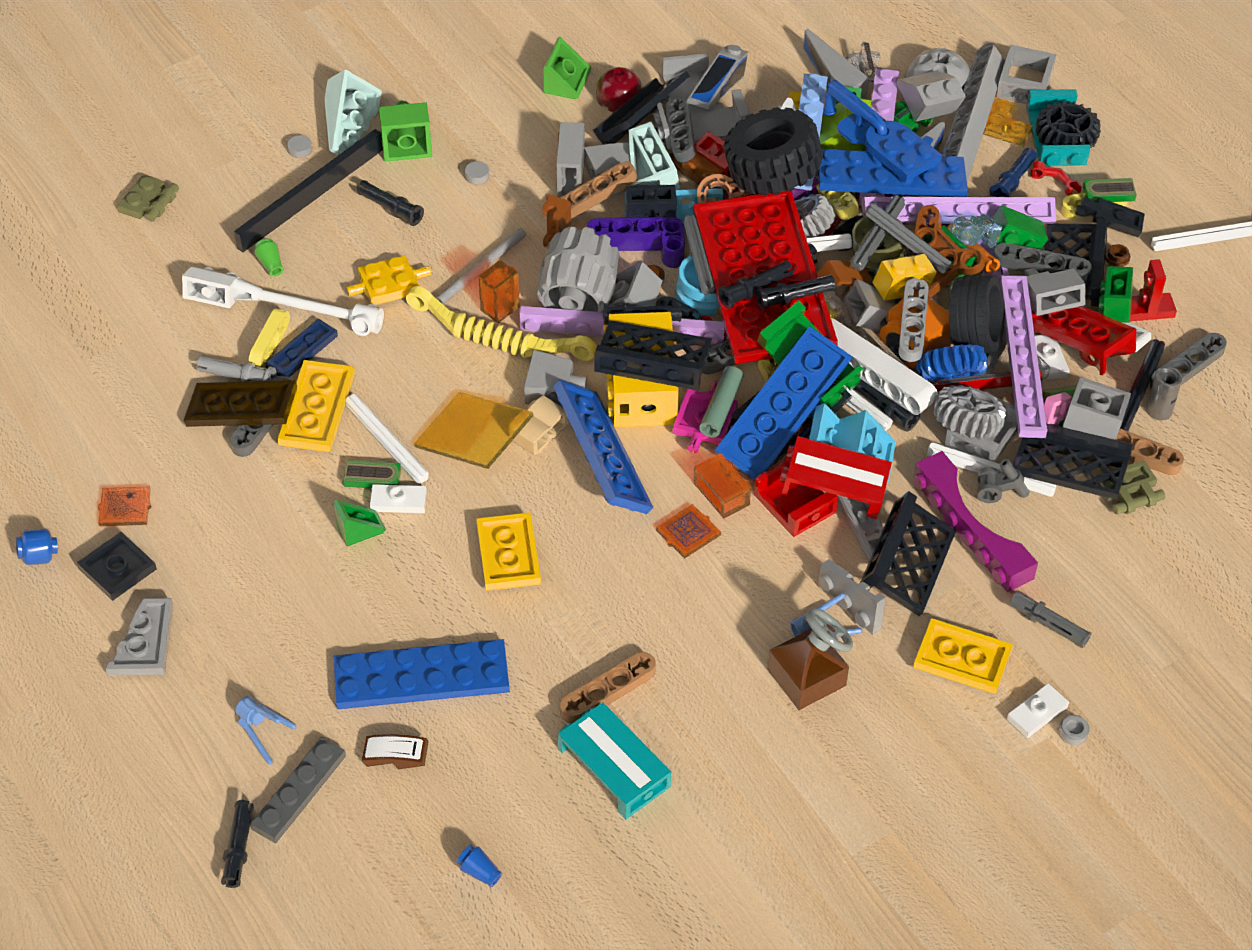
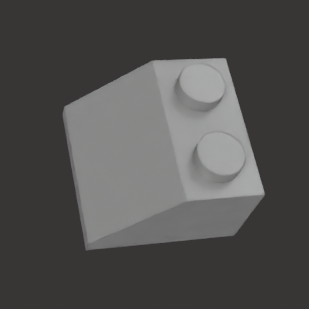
(931, 94)
(637, 286)
(1097, 409)

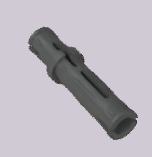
(1050, 619)

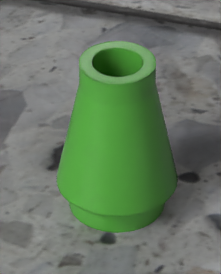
(269, 256)

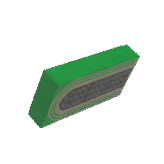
(1110, 189)
(368, 473)

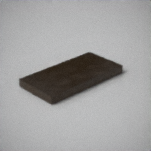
(240, 403)

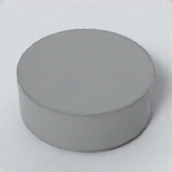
(299, 146)
(477, 172)
(1074, 730)

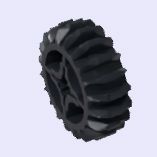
(1067, 125)

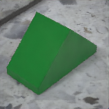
(357, 522)

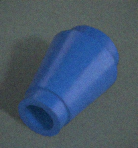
(478, 865)

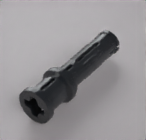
(398, 206)
(746, 287)
(784, 293)
(627, 308)
(890, 407)

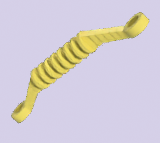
(458, 325)

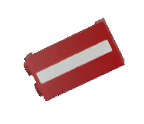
(837, 472)

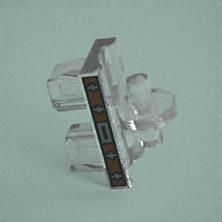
(865, 60)

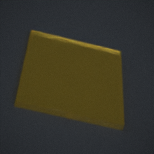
(473, 430)

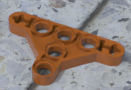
(947, 248)

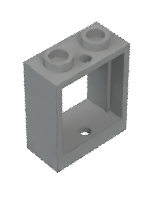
(1010, 87)

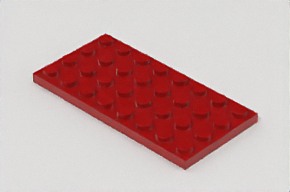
(745, 239)

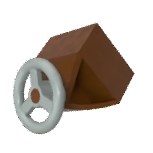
(809, 663)

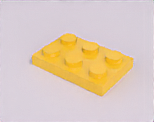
(508, 551)
(963, 656)

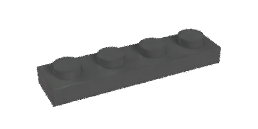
(298, 790)

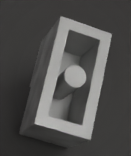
(1055, 290)

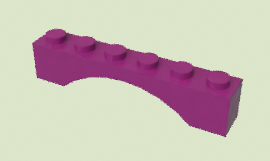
(1005, 559)

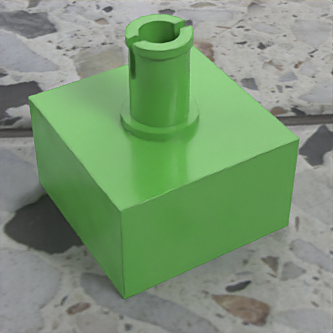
(405, 131)

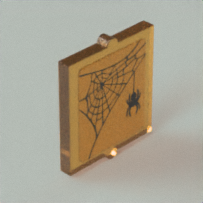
(124, 506)

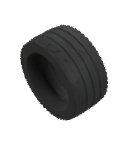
(977, 312)

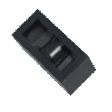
(651, 201)

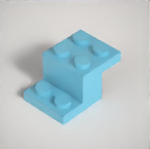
(855, 433)

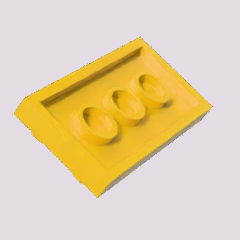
(317, 406)

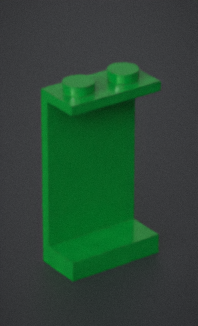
(783, 335)

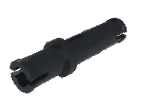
(236, 853)

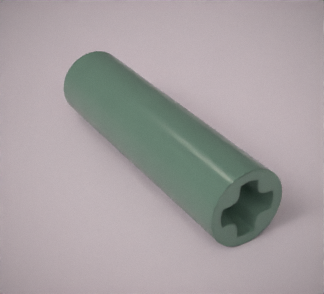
(721, 401)

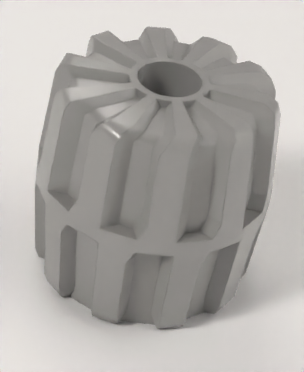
(578, 271)

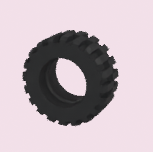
(773, 151)

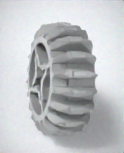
(815, 214)
(969, 411)

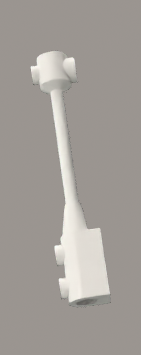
(227, 288)

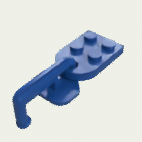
(885, 140)

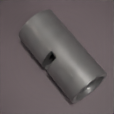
(1164, 393)

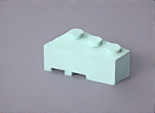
(651, 158)

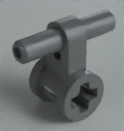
(999, 482)

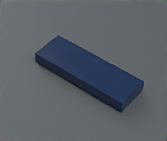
(302, 348)

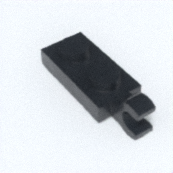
(1118, 216)

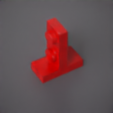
(1151, 301)

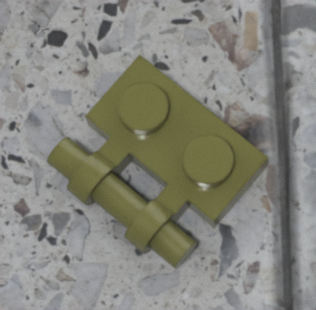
(143, 197)
(1137, 479)

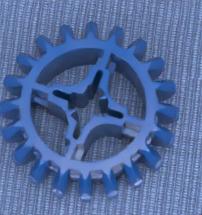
(952, 362)

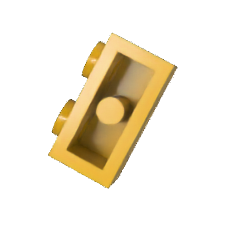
(894, 274)

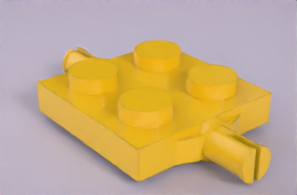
(387, 280)

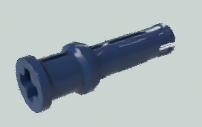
(1009, 180)

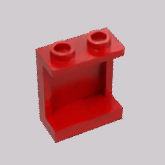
(800, 507)

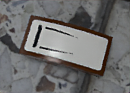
(395, 749)

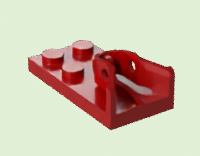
(1089, 333)

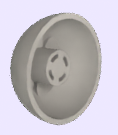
(940, 60)

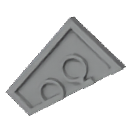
(861, 603)
(146, 642)

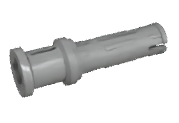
(228, 369)

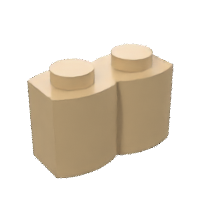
(546, 424)

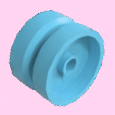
(690, 293)

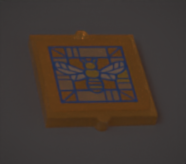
(688, 531)

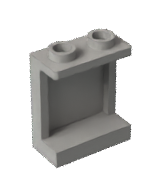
(986, 448)

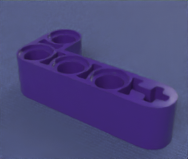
(645, 234)

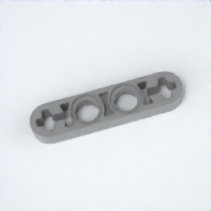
(913, 319)

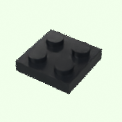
(116, 566)

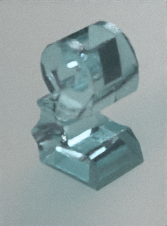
(976, 229)

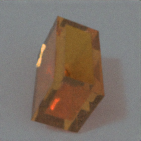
(499, 291)
(722, 485)

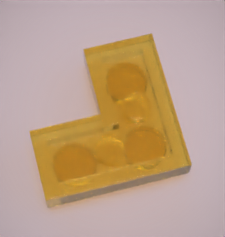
(1003, 127)

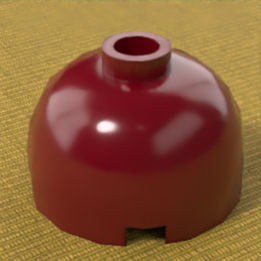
(617, 87)

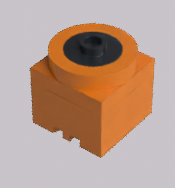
(936, 328)

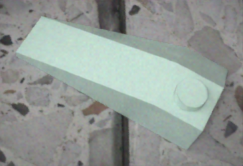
(349, 109)

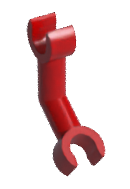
(1041, 170)

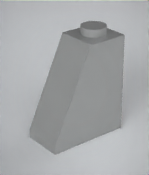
(570, 157)

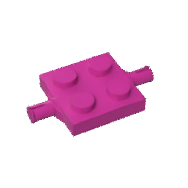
(691, 415)

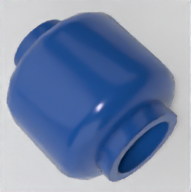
(36, 546)

